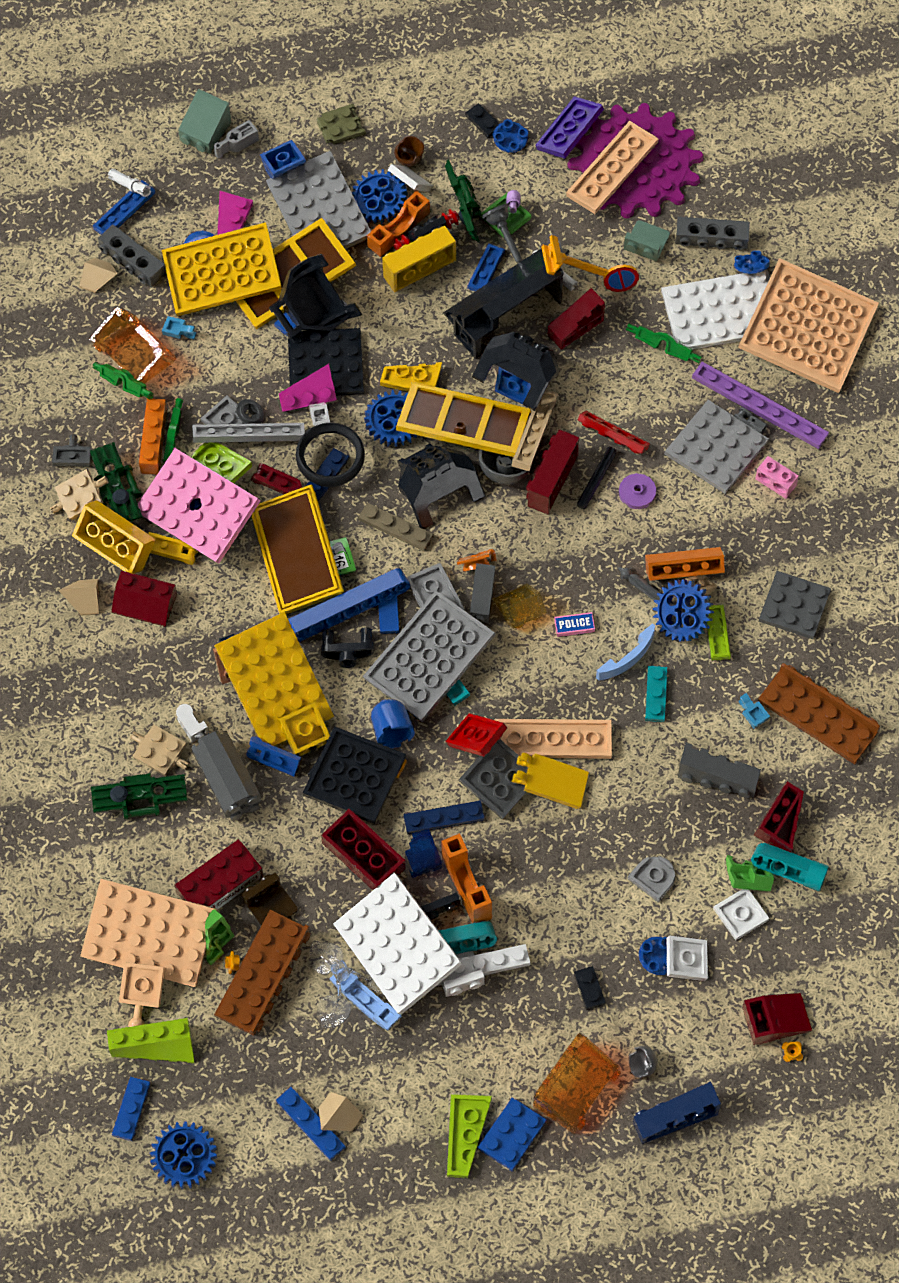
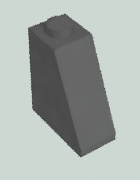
(483, 592)

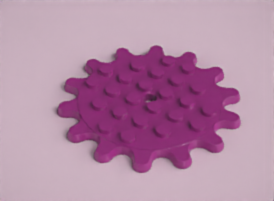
(658, 174)

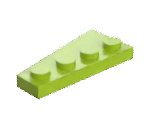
(465, 1128)

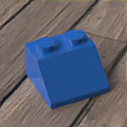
(282, 159)

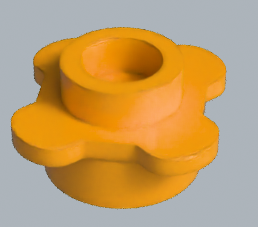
(232, 962)
(788, 1056)

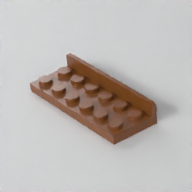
(819, 713)
(262, 973)

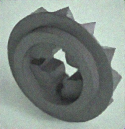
(253, 408)

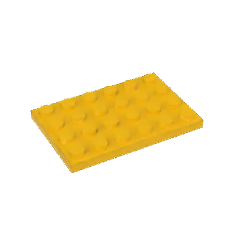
(221, 269)
(271, 676)

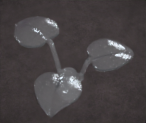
(327, 958)

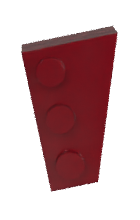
(577, 319)
(781, 819)

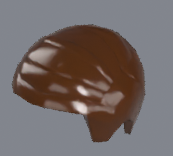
(409, 151)

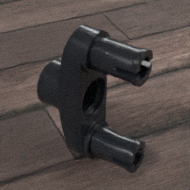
(347, 652)

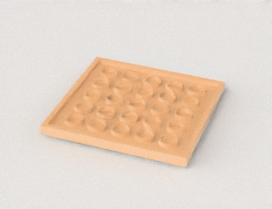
(808, 325)

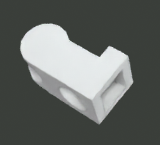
(319, 413)
(189, 723)

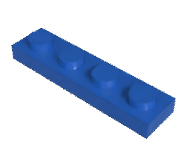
(122, 210)
(310, 1123)

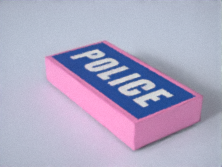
(574, 624)

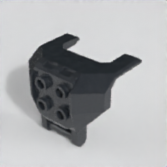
(311, 299)
(522, 358)
(433, 475)

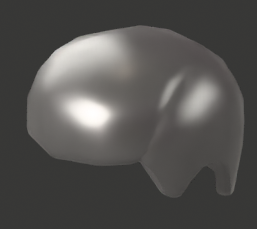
(642, 1061)

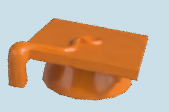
(469, 562)

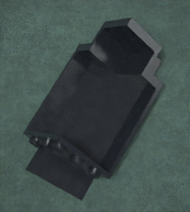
(480, 311)

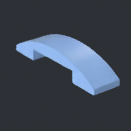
(612, 669)
(368, 1002)

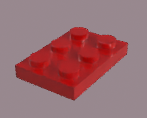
(476, 734)

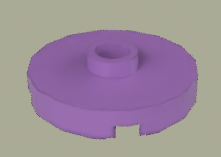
(637, 499)

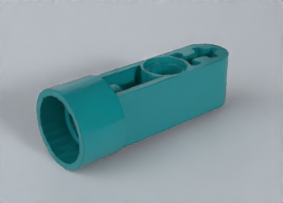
(792, 866)
(470, 937)

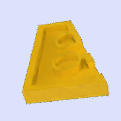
(402, 376)

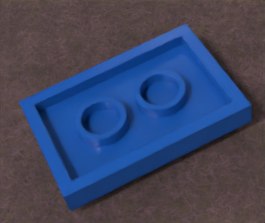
(512, 1134)

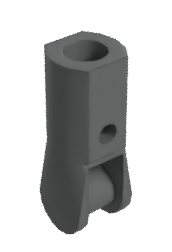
(752, 421)

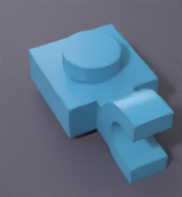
(176, 327)
(754, 713)

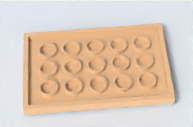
(147, 930)

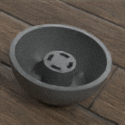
(500, 469)

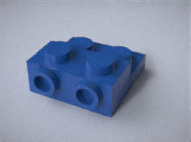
(511, 386)

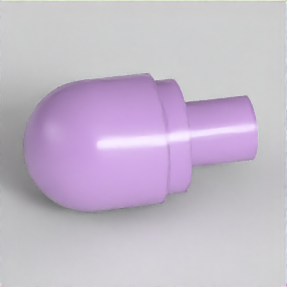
(513, 200)

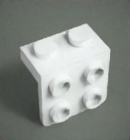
(469, 981)

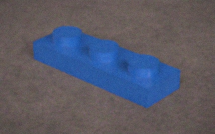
(131, 1109)

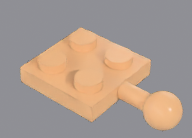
(141, 987)

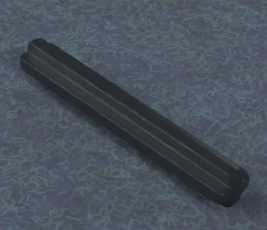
(596, 478)

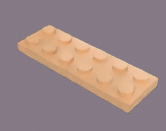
(612, 167)
(559, 737)

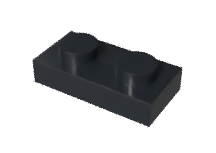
(482, 120)
(448, 903)
(589, 988)

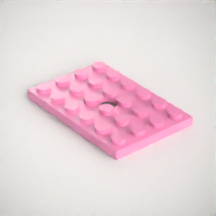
(222, 511)

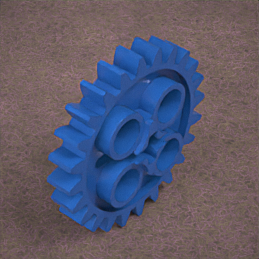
(379, 196)
(377, 423)
(667, 609)
(168, 1146)

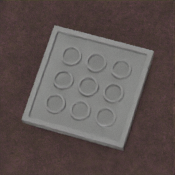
(716, 446)

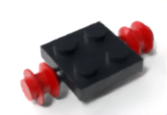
(429, 226)

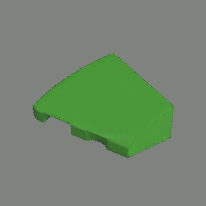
(748, 876)
(217, 935)

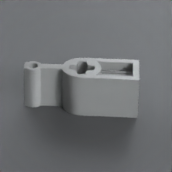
(237, 139)

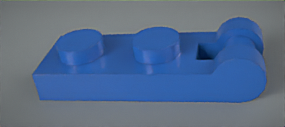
(273, 756)

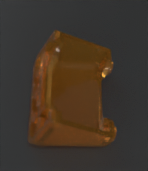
(132, 345)
(575, 1083)

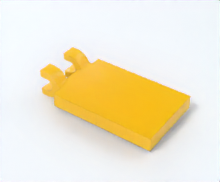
(552, 779)

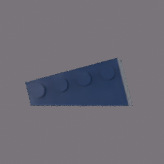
(677, 1113)

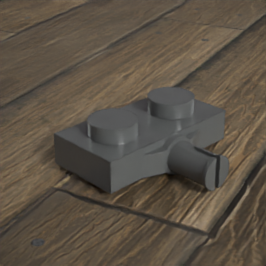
(71, 454)

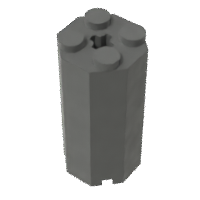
(226, 775)

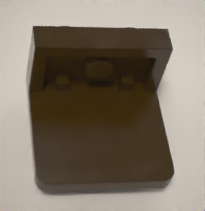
(268, 896)

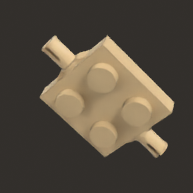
(77, 492)
(159, 750)

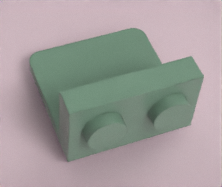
(646, 240)

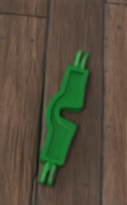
(672, 346)
(116, 376)
(173, 429)

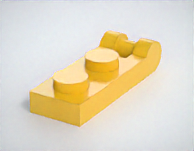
(172, 549)

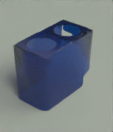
(423, 854)

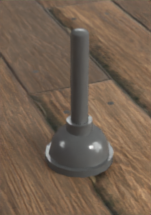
(498, 217)

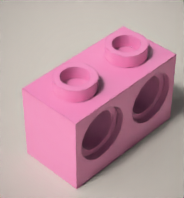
(776, 477)

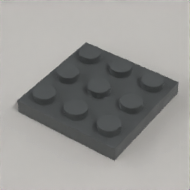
(794, 604)
(492, 778)

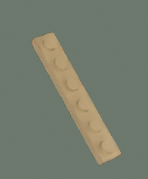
(534, 431)

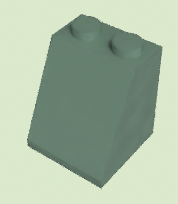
(205, 121)

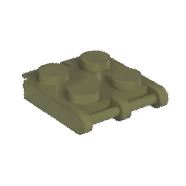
(340, 125)

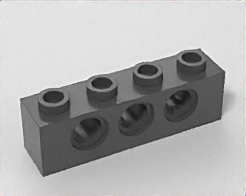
(720, 228)
(114, 237)

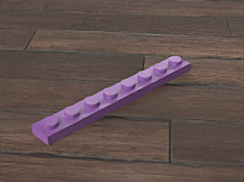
(760, 405)

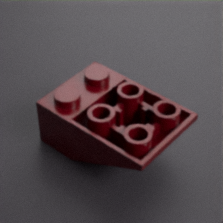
(776, 1017)

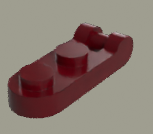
(275, 479)

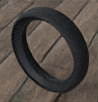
(330, 481)

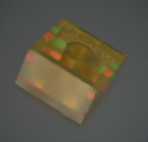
(520, 605)

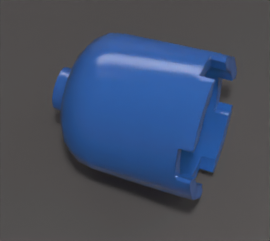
(391, 723)

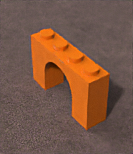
(473, 897)

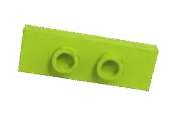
(718, 634)

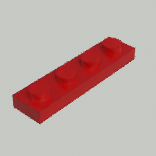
(610, 430)

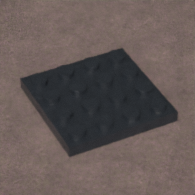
(338, 348)
(354, 774)

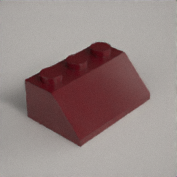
(143, 598)

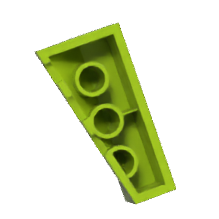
(153, 1041)

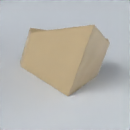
(96, 274)
(83, 596)
(338, 1113)

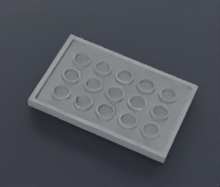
(316, 193)
(429, 655)

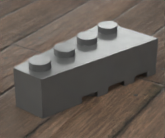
(717, 772)

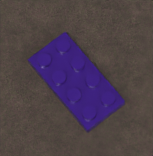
(569, 127)

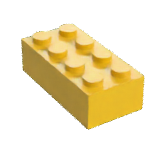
(419, 258)
(113, 537)

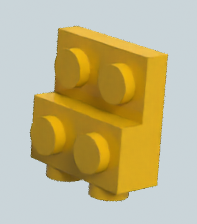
(304, 729)

